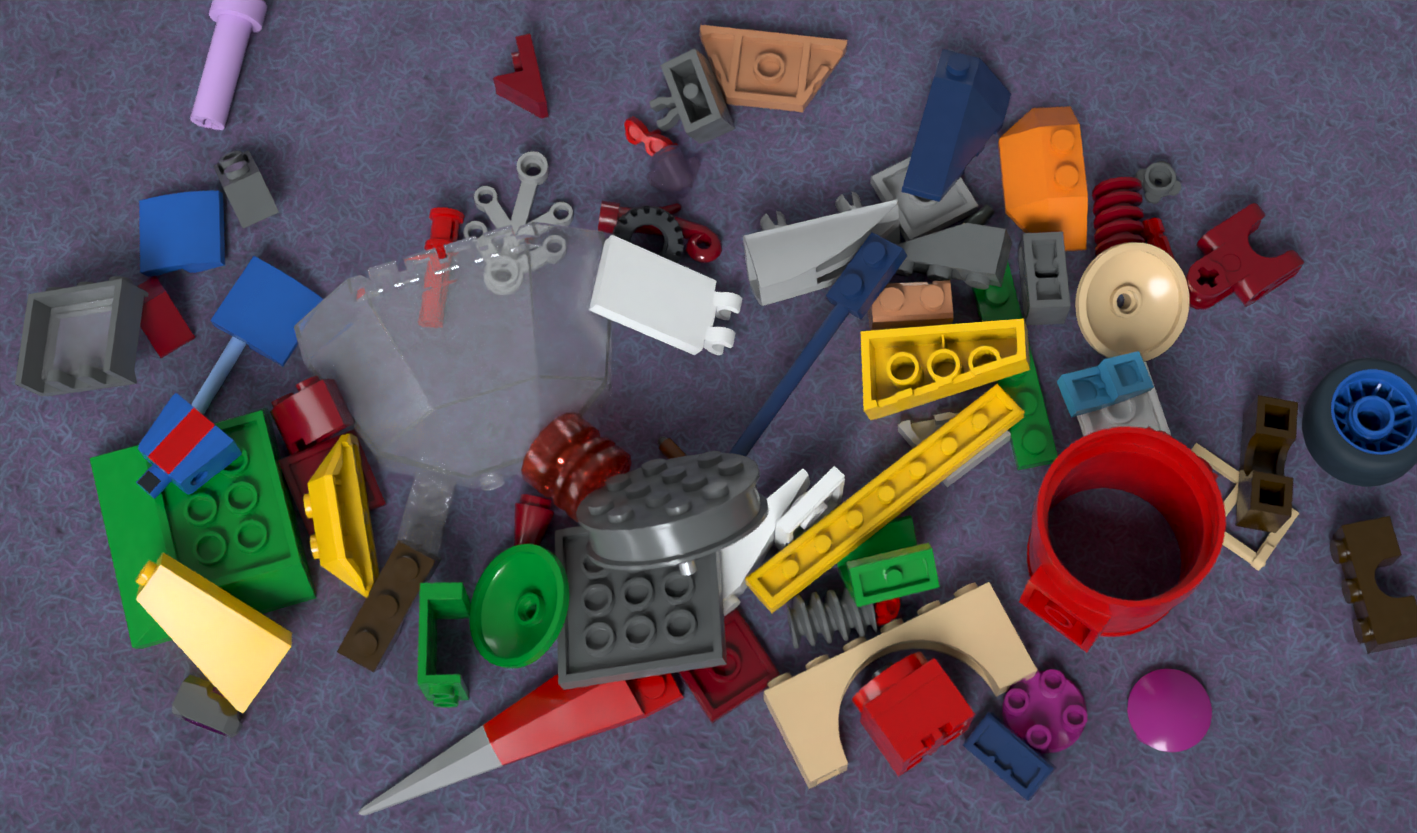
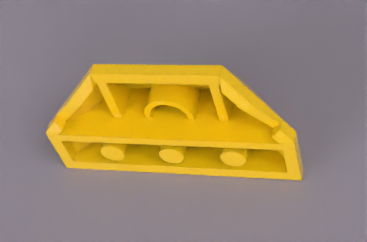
(342, 517)

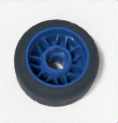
(1367, 392)

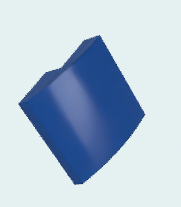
(181, 232)
(265, 309)

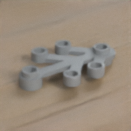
(523, 203)

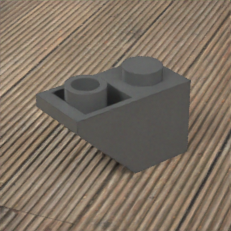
(245, 187)

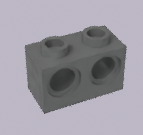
(1043, 278)

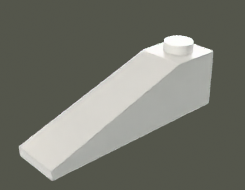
(748, 553)

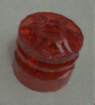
(572, 461)

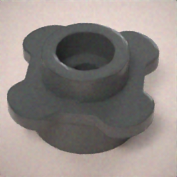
(1158, 171)

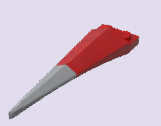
(535, 725)

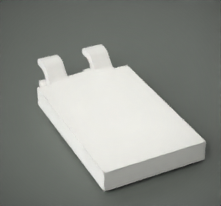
(662, 298)

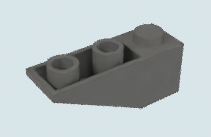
(960, 253)

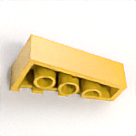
(937, 361)

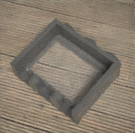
(80, 337)

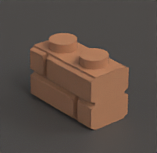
(912, 306)

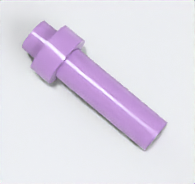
(225, 57)

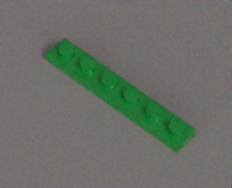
(1032, 435)

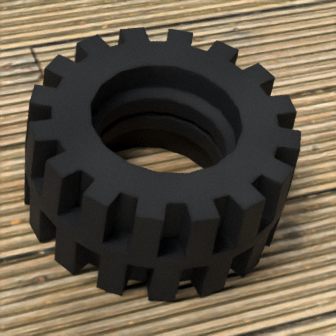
(656, 217)

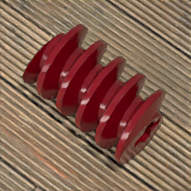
(1117, 212)

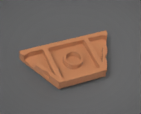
(770, 66)

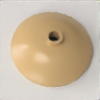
(1153, 301)

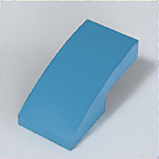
(1106, 384)

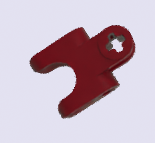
(1234, 266)

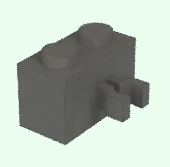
(694, 98)

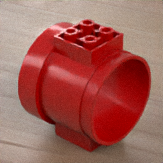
(1159, 472)

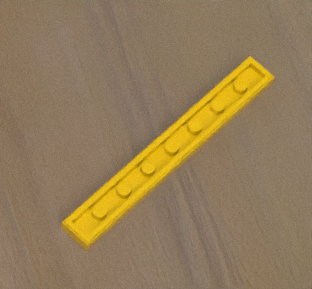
(884, 498)

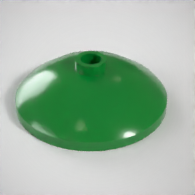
(519, 606)

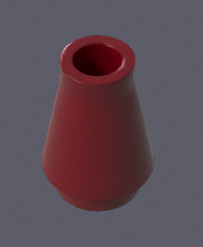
(532, 519)

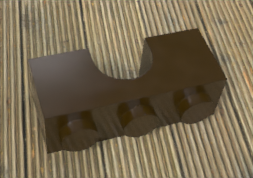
(1263, 490)
(387, 605)
(1381, 619)

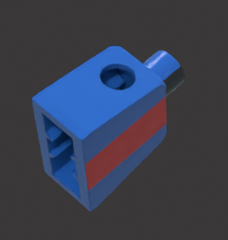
(183, 449)

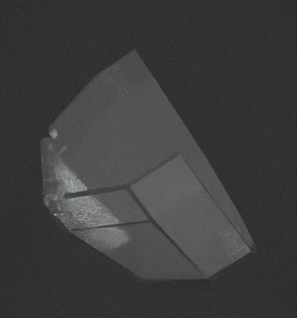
(468, 351)

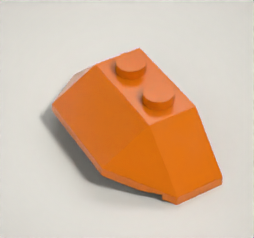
(1046, 175)

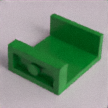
(889, 565)
(436, 603)

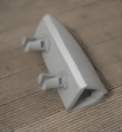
(814, 252)

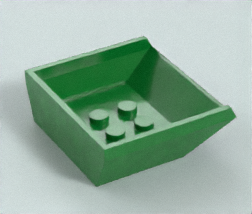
(229, 531)

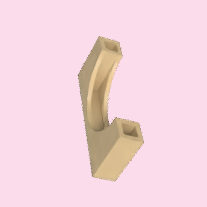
(966, 628)

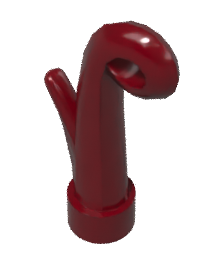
(695, 232)

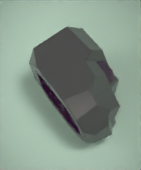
(206, 707)

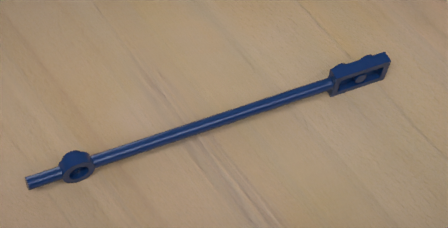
(852, 294)

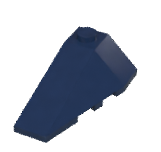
(958, 119)

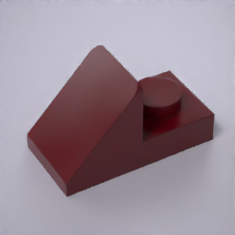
(525, 84)

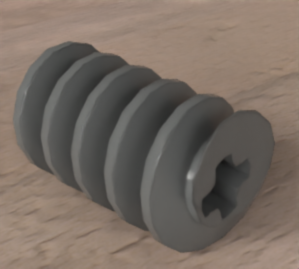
(828, 617)

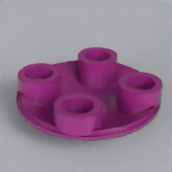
(1169, 710)
(1046, 711)

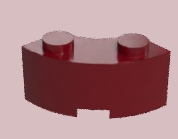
(310, 414)

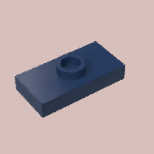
(1009, 756)

